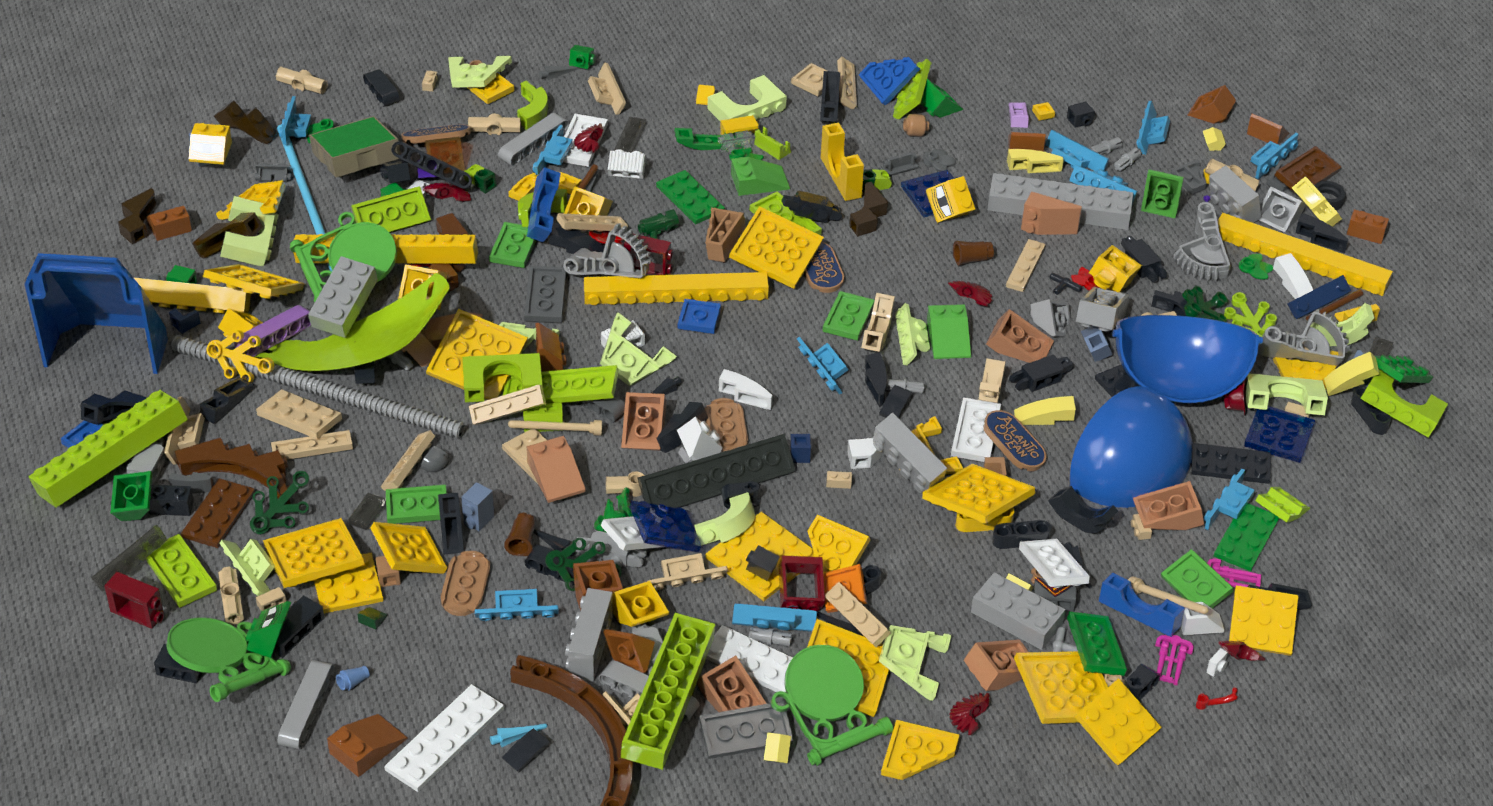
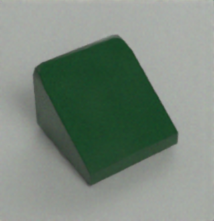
(371, 617)

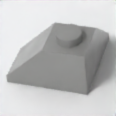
(1051, 316)

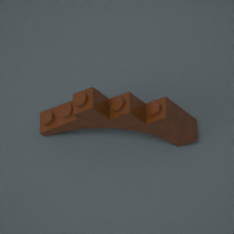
(449, 225)
(242, 460)

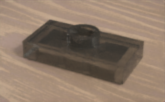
(1381, 347)
(367, 511)

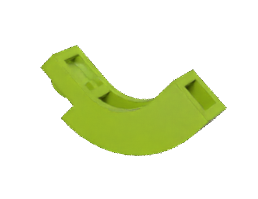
(536, 109)
(525, 203)

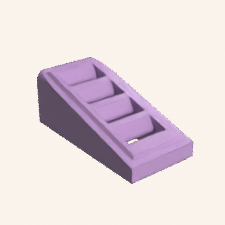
(1018, 118)

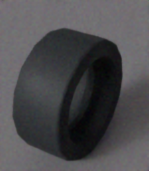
(1334, 189)

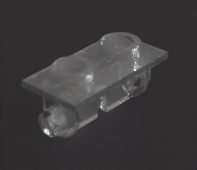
(743, 140)

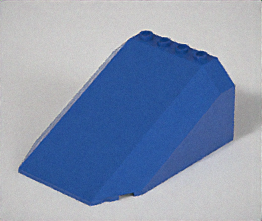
(89, 292)

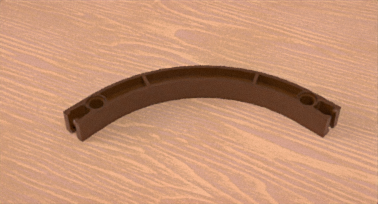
(593, 707)

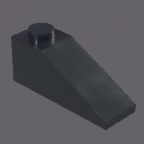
(300, 621)

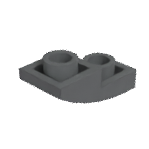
(199, 482)

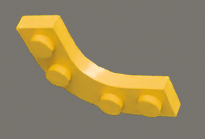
(527, 185)

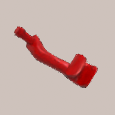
(1215, 701)

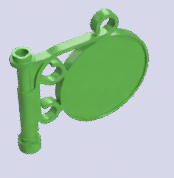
(356, 241)
(218, 648)
(827, 687)

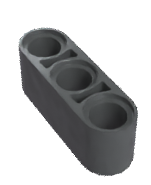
(606, 408)

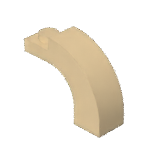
(880, 322)
(992, 381)

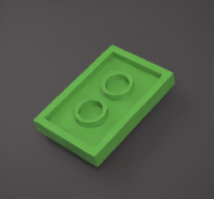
(512, 246)
(848, 315)
(413, 504)
(1196, 580)

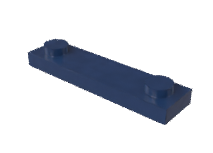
(1319, 297)

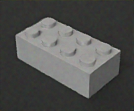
(343, 297)
(1102, 308)
(908, 454)
(1018, 611)
(588, 636)

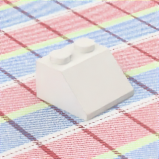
(699, 439)

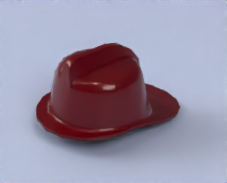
(1235, 399)

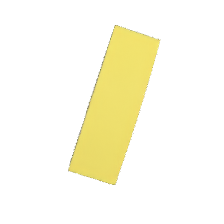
(1034, 161)
(1316, 202)
(1351, 374)
(1047, 411)

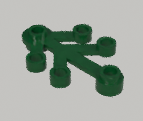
(1195, 309)
(277, 505)
(564, 562)

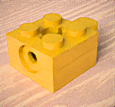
(1114, 270)

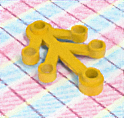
(237, 356)

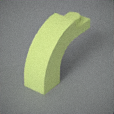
(1354, 327)
(730, 524)

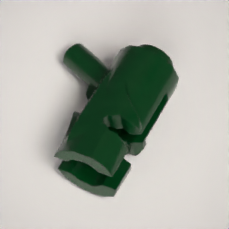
(658, 223)

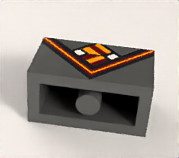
(1063, 596)

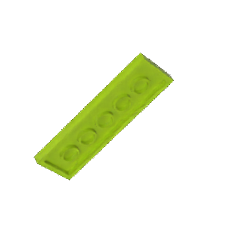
(573, 384)

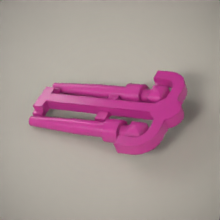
(1234, 574)
(1175, 641)

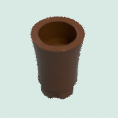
(970, 252)
(521, 535)

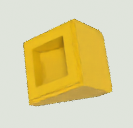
(703, 93)

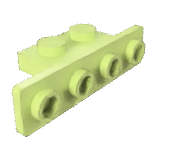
(911, 334)
(251, 562)

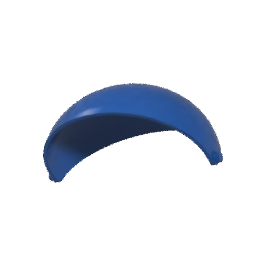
(1185, 355)
(1131, 449)

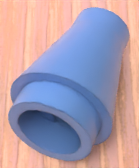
(351, 677)

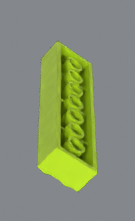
(107, 448)
(668, 691)

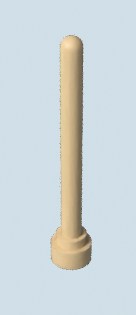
(594, 427)
(1138, 587)

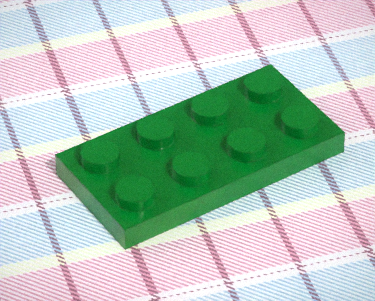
(689, 196)
(1403, 369)
(1246, 537)
(1096, 643)

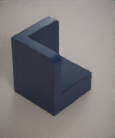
(186, 322)
(800, 448)

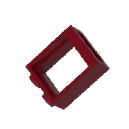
(656, 246)
(802, 564)
(122, 588)

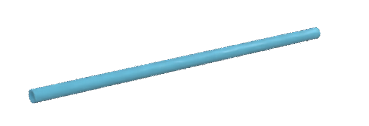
(308, 200)

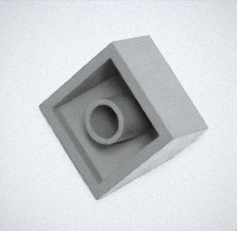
(1280, 209)

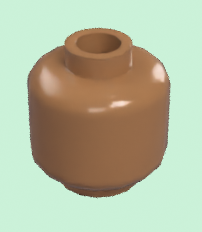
(915, 125)

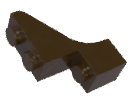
(251, 122)
(874, 206)
(136, 211)
(212, 240)

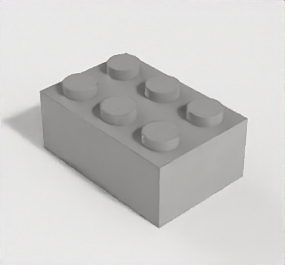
(1234, 195)

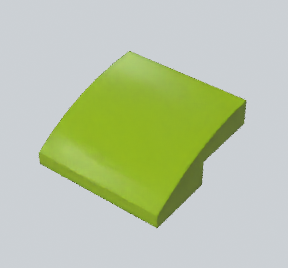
(1282, 504)

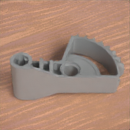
(1206, 248)
(588, 262)
(1290, 345)

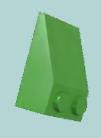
(757, 176)
(1162, 193)
(948, 331)

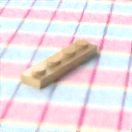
(847, 86)
(589, 222)
(1025, 265)
(507, 405)
(310, 446)
(408, 460)
(857, 614)

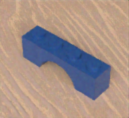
(540, 220)
(1119, 595)

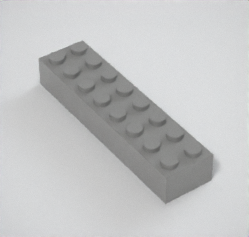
(1099, 205)

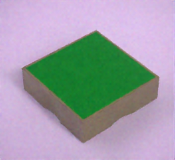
(354, 146)

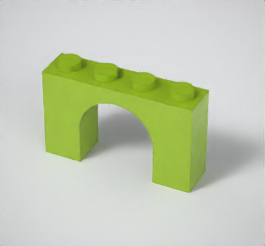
(480, 368)
(1418, 417)

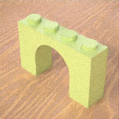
(769, 97)
(250, 249)
(1306, 391)

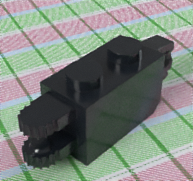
(812, 206)
(1144, 255)
(1041, 373)

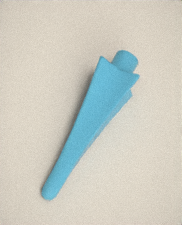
(509, 735)

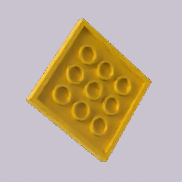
(776, 247)
(253, 280)
(473, 337)
(978, 493)
(768, 535)
(313, 553)
(863, 653)
(1058, 684)

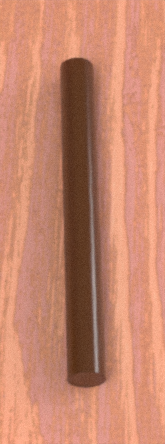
(1339, 303)

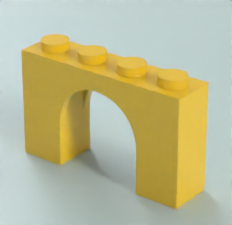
(845, 171)

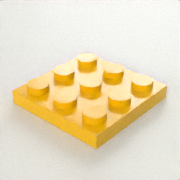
(408, 548)
(350, 587)
(1264, 619)
(1117, 722)

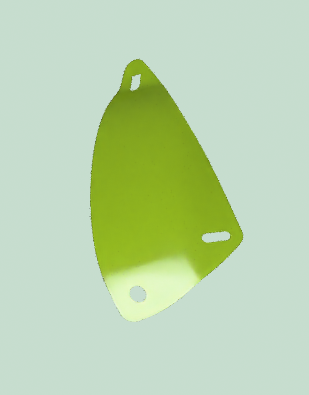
(369, 337)

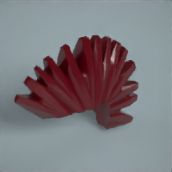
(589, 138)
(445, 190)
(974, 291)
(1239, 650)
(965, 712)

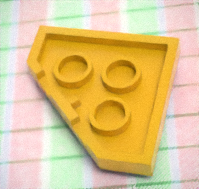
(836, 543)
(916, 749)

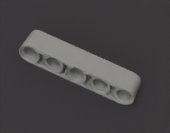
(531, 139)
(630, 681)
(305, 703)

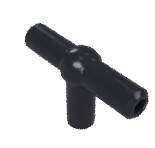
(1064, 282)

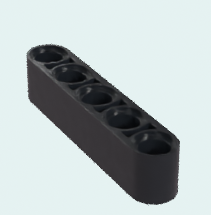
(423, 164)

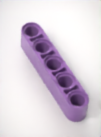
(277, 329)

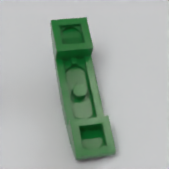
(697, 141)

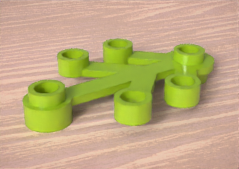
(1239, 300)

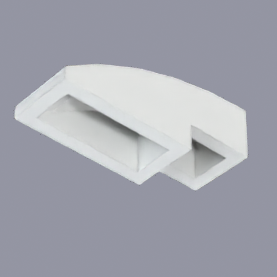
(1293, 275)
(744, 390)

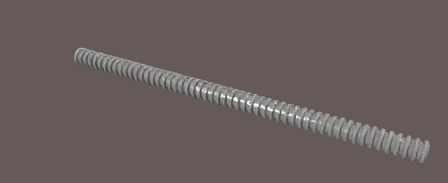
(333, 391)

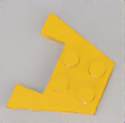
(267, 193)
(1304, 369)
(933, 428)

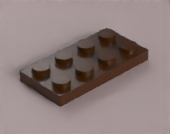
(1312, 164)
(218, 513)

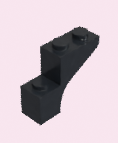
(830, 96)
(100, 408)

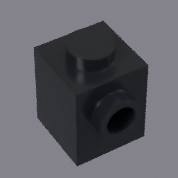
(1080, 114)
(762, 562)

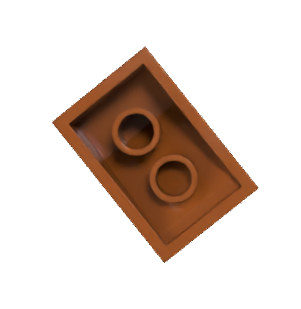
(364, 743)

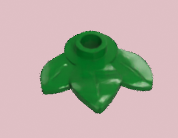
(321, 126)
(737, 153)
(1255, 266)

